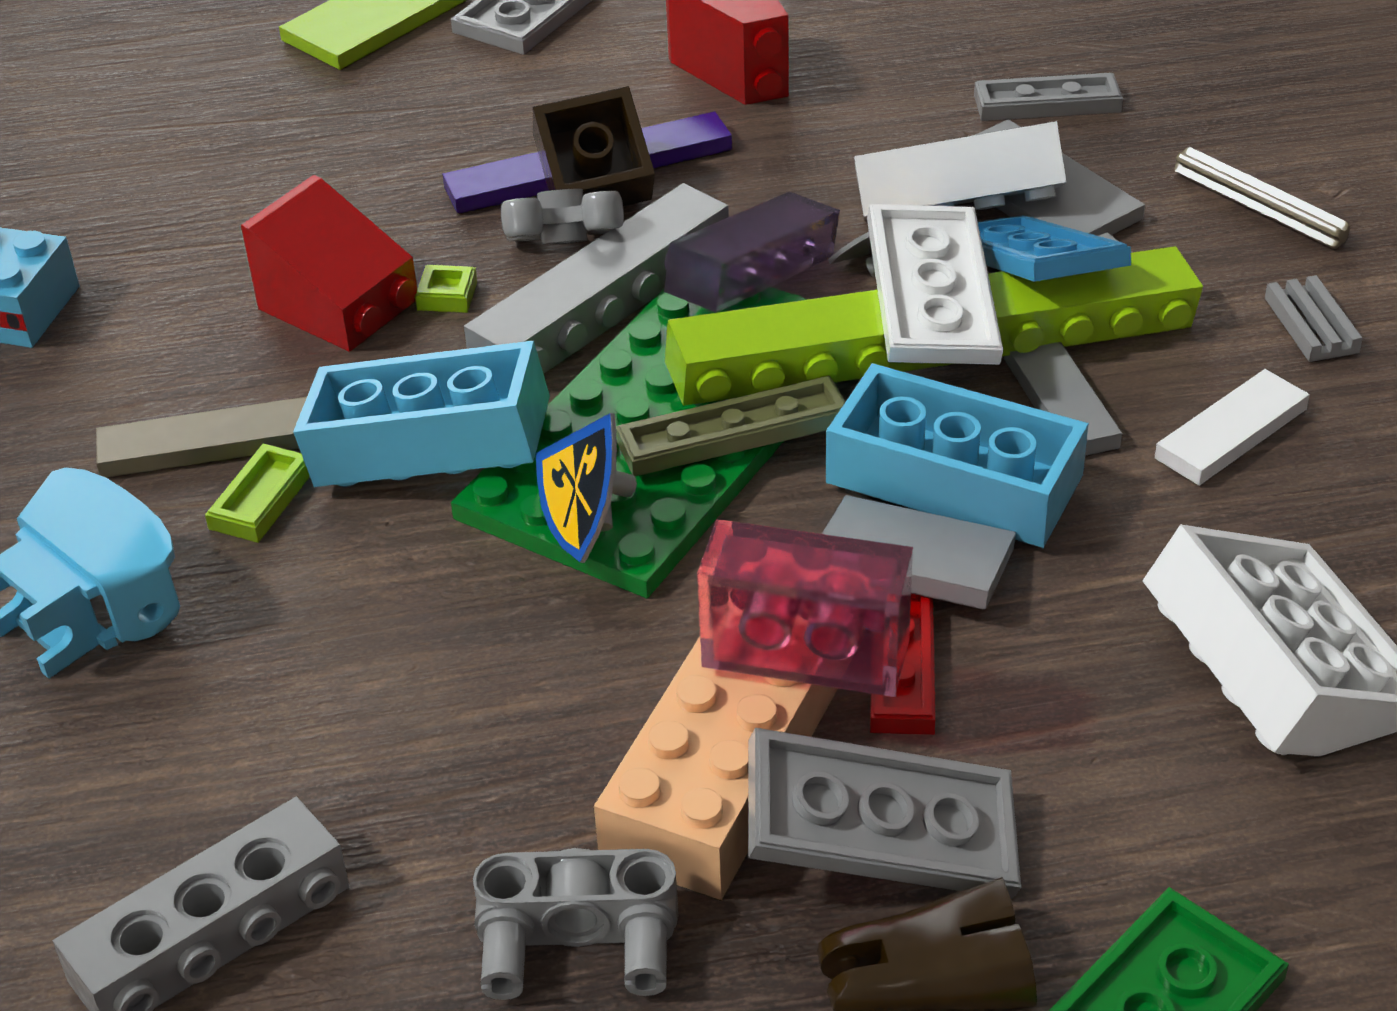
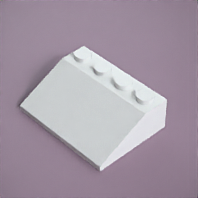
(1280, 638)

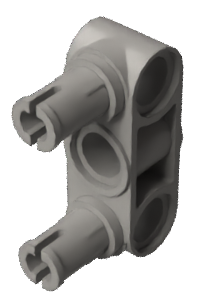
(575, 901)

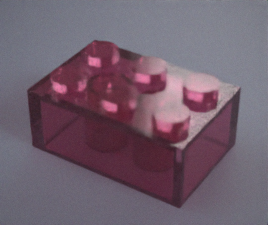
(805, 607)

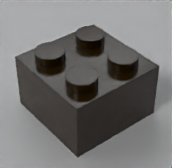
(594, 145)

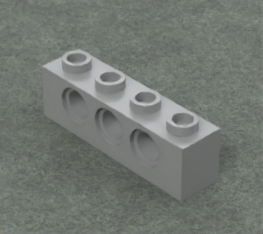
(204, 912)

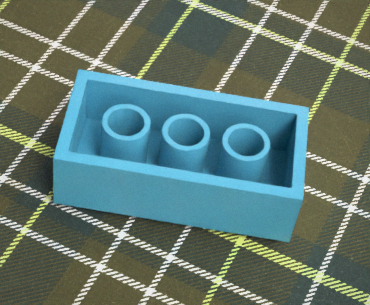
(423, 414)
(956, 453)

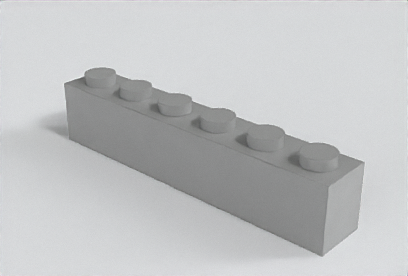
(598, 282)

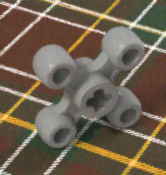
(561, 216)

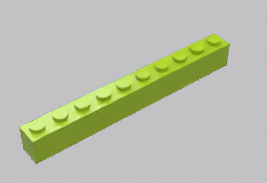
(844, 334)

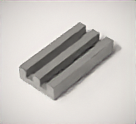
(1321, 315)

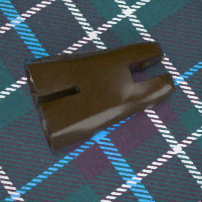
(934, 957)

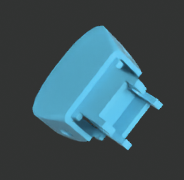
(79, 543)

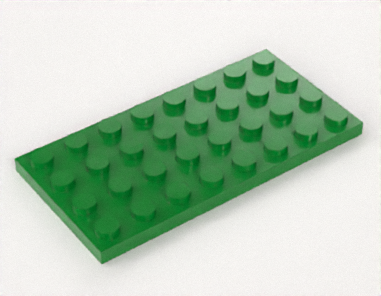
(668, 505)

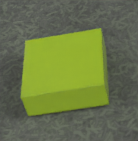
(446, 288)

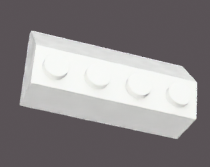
(965, 170)

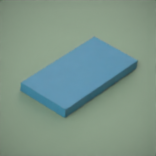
(1047, 250)

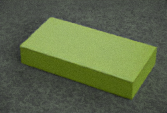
(258, 493)

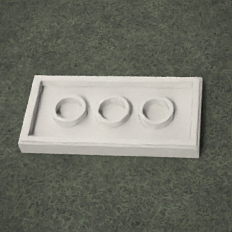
(933, 285)

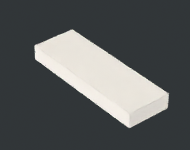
(1231, 426)

